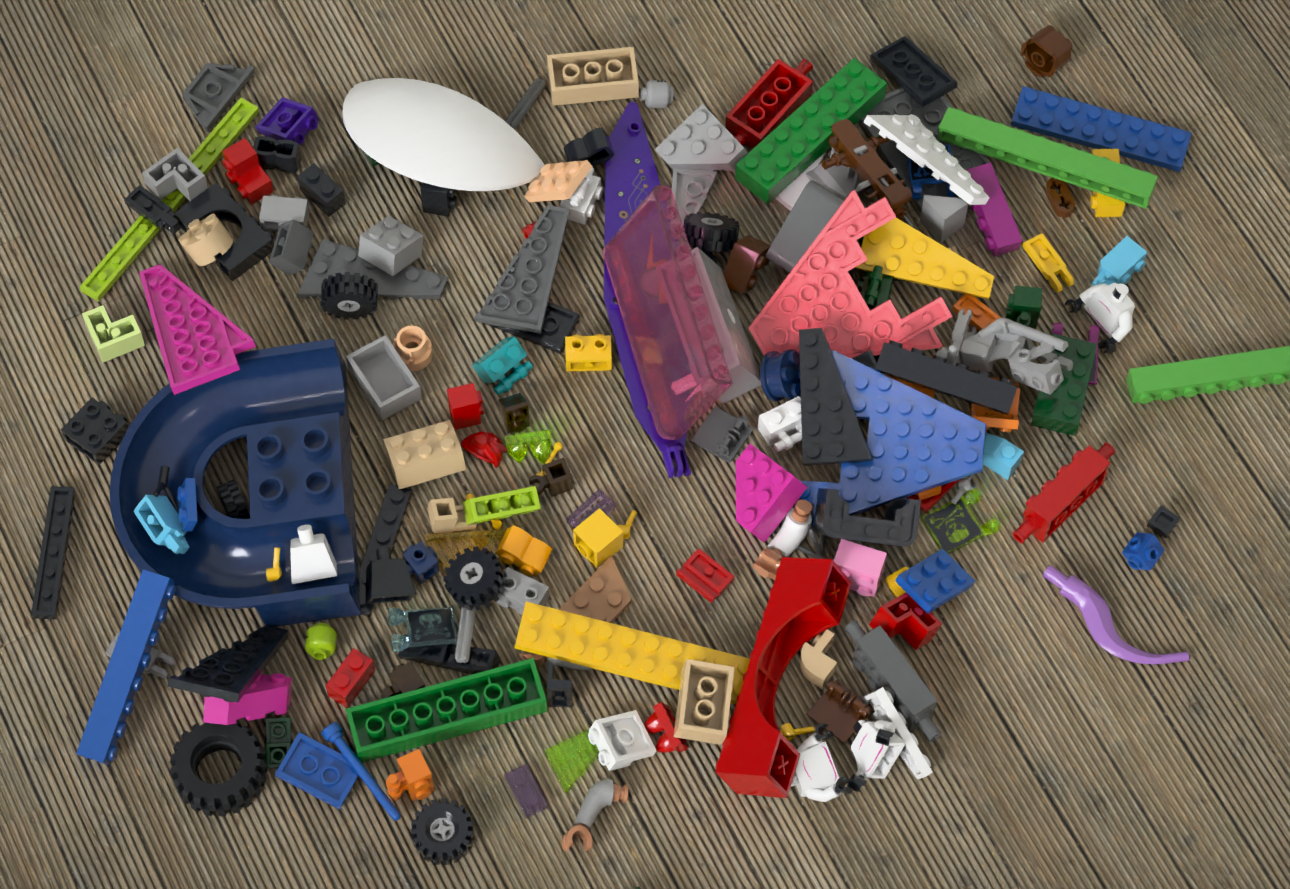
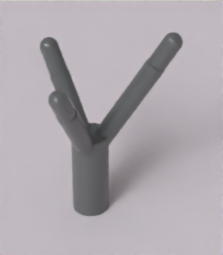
(819, 549)

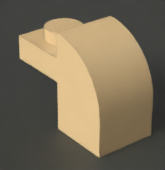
(447, 517)
(814, 663)

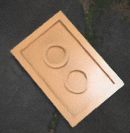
(557, 181)

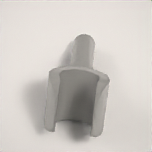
(964, 486)

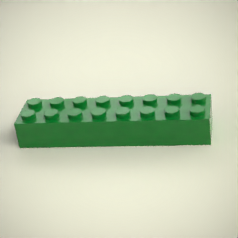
(807, 131)
(446, 710)

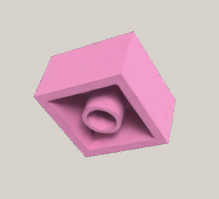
(861, 566)

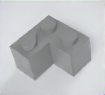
(174, 173)

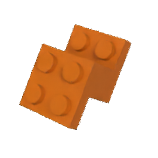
(995, 419)

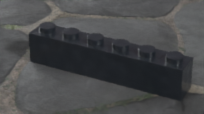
(946, 378)

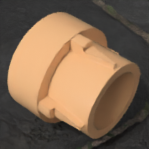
(413, 347)

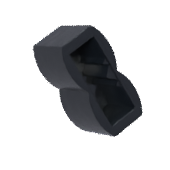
(592, 147)
(278, 154)

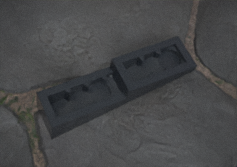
(444, 657)

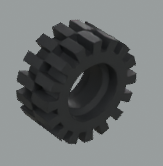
(233, 500)

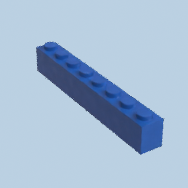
(126, 667)

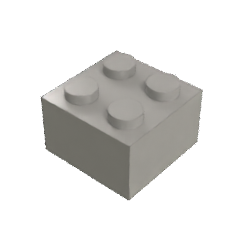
(390, 245)

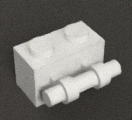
(583, 199)
(782, 425)

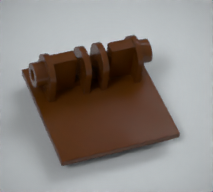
(840, 710)

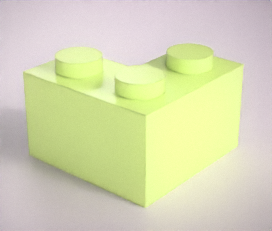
(112, 338)

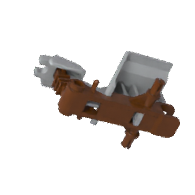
(859, 168)

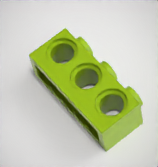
(501, 505)

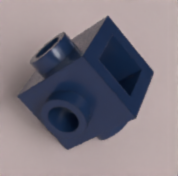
(421, 562)

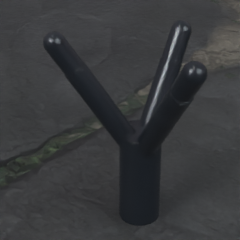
(163, 485)

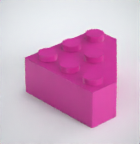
(763, 492)
(264, 696)

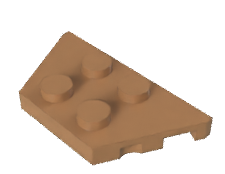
(601, 596)

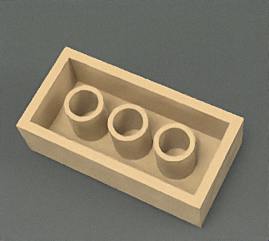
(593, 76)

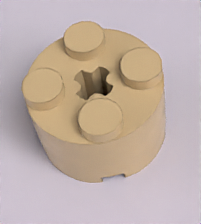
(206, 240)

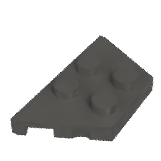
(214, 91)

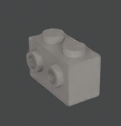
(279, 210)
(522, 589)

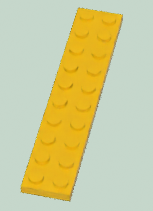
(616, 647)

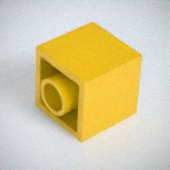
(598, 538)

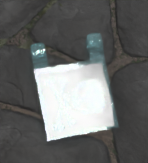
(423, 627)

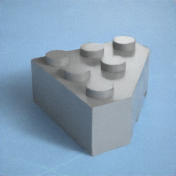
(701, 144)

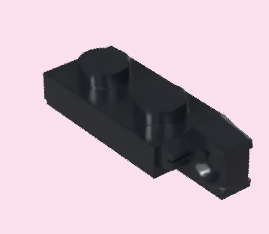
(152, 209)

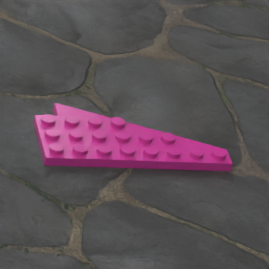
(191, 333)

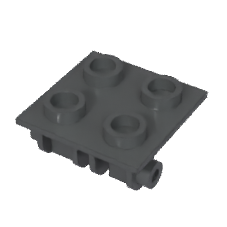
(722, 434)

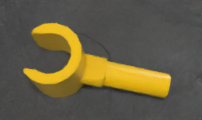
(627, 528)
(274, 573)
(789, 733)

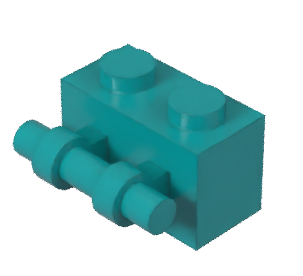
(499, 360)

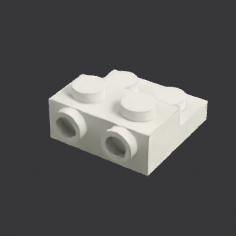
(621, 740)

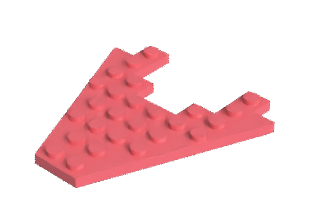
(825, 296)

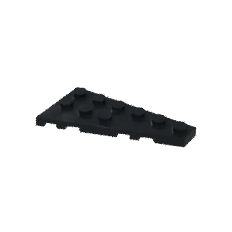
(827, 416)
(232, 671)

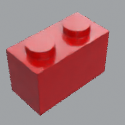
(465, 406)
(350, 678)

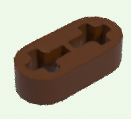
(1056, 199)

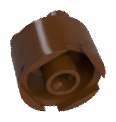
(1046, 52)

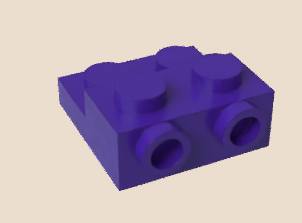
(288, 121)

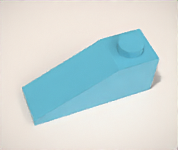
(1001, 456)

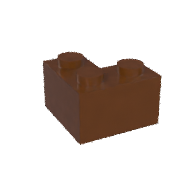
(744, 262)

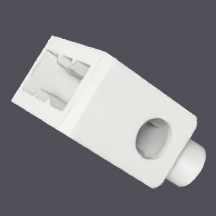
(311, 557)

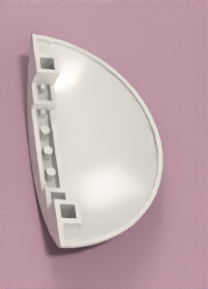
(437, 136)

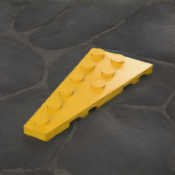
(919, 259)

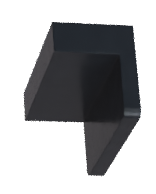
(558, 691)

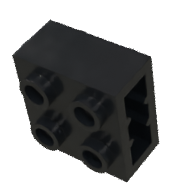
(95, 430)

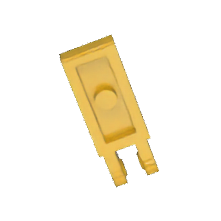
(1048, 261)

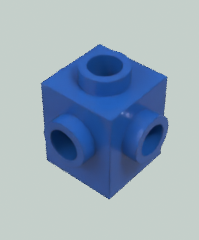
(1143, 551)

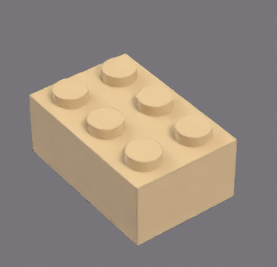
(424, 454)
(704, 702)

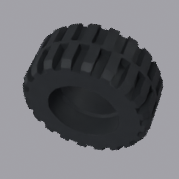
(225, 795)

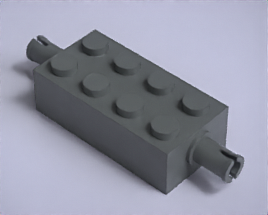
(889, 669)

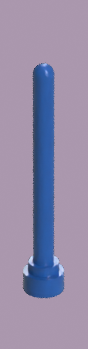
(334, 734)

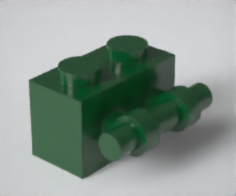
(875, 287)
(1024, 305)

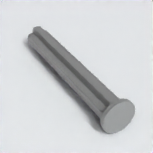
(465, 634)

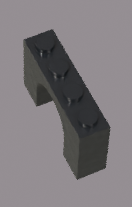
(253, 242)

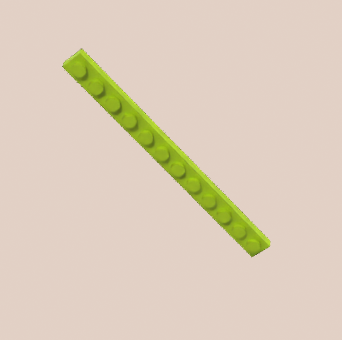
(143, 231)

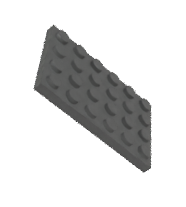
(931, 115)

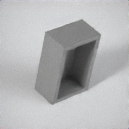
(383, 377)

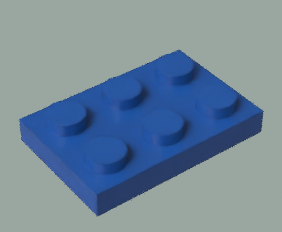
(935, 581)
(318, 771)

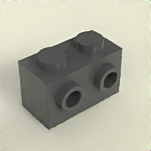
(291, 247)

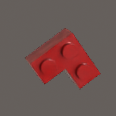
(245, 172)
(907, 618)

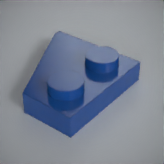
(187, 504)

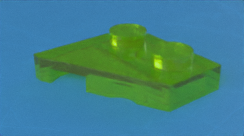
(571, 758)

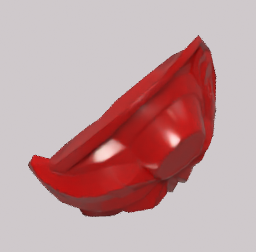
(485, 447)

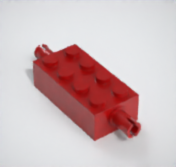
(769, 102)
(1065, 493)

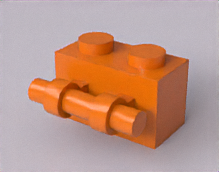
(412, 776)

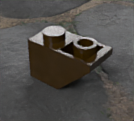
(514, 413)

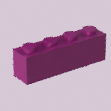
(995, 216)

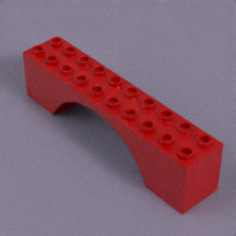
(801, 604)

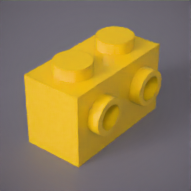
(588, 353)

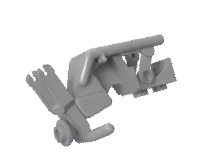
(1008, 341)

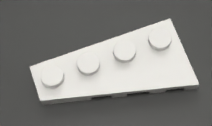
(884, 710)

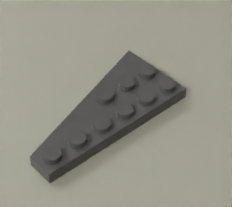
(337, 258)
(527, 282)

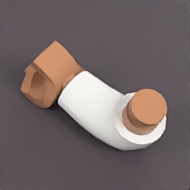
(786, 540)

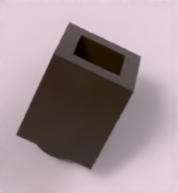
(555, 478)
(403, 679)

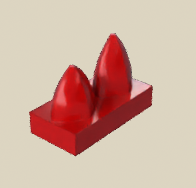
(664, 720)

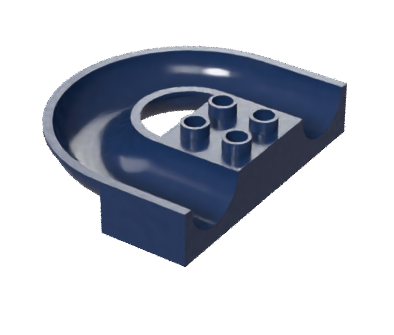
(299, 474)

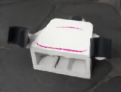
(1110, 310)
(875, 750)
(816, 771)

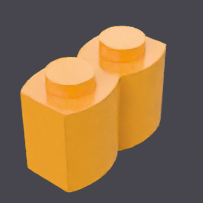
(524, 551)

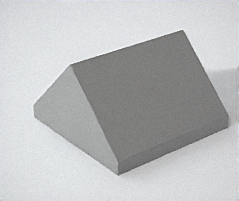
(943, 215)

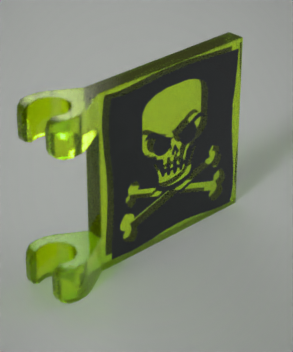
(956, 525)

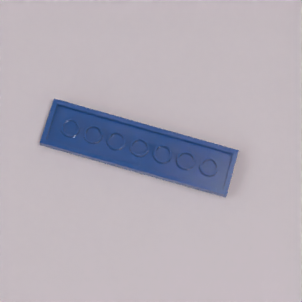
(1101, 128)

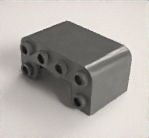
(804, 223)

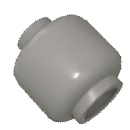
(657, 94)

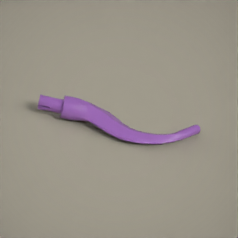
(1100, 622)

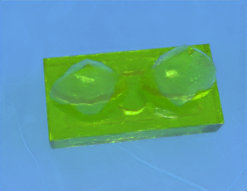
(539, 444)

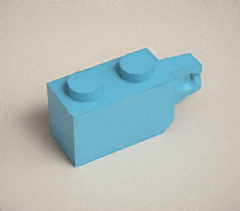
(1121, 263)
(162, 522)

